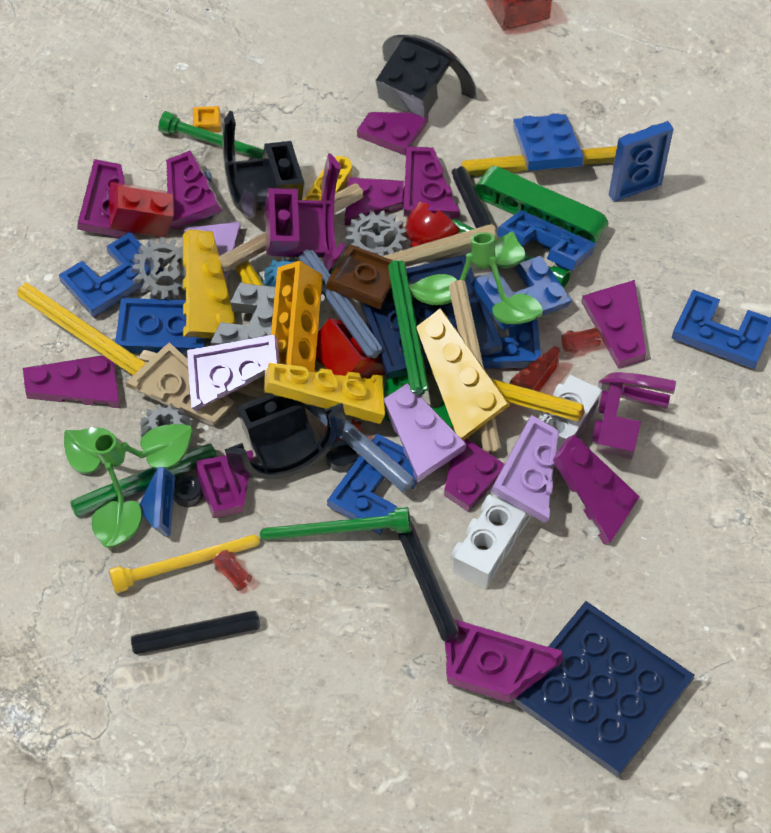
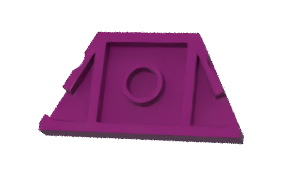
(496, 662)

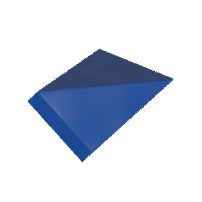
(158, 501)

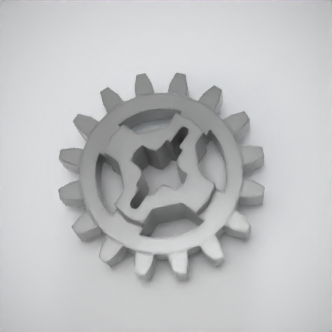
(377, 234)
(158, 260)

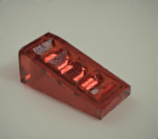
(539, 371)

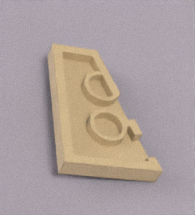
(167, 381)

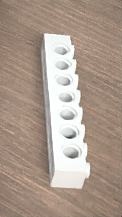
(482, 565)

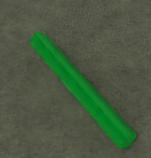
(407, 327)
(137, 482)

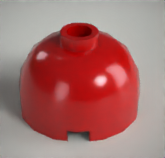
(425, 226)

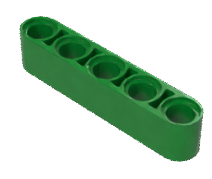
(516, 193)

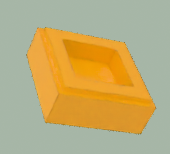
(207, 118)

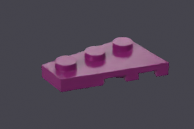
(426, 183)
(190, 189)
(96, 205)
(619, 322)
(81, 379)
(600, 489)

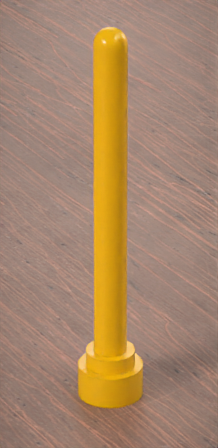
(124, 577)

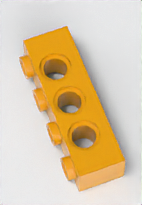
(297, 314)

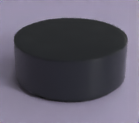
(341, 457)
(187, 491)

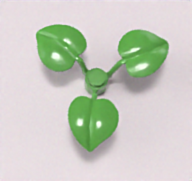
(485, 253)
(87, 449)

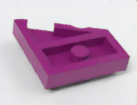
(392, 129)
(377, 196)
(471, 476)
(222, 485)

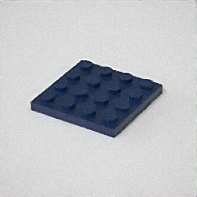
(385, 326)
(605, 690)

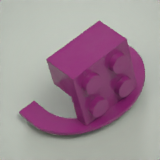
(304, 224)
(619, 434)

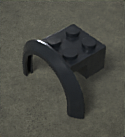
(415, 69)
(250, 179)
(282, 438)

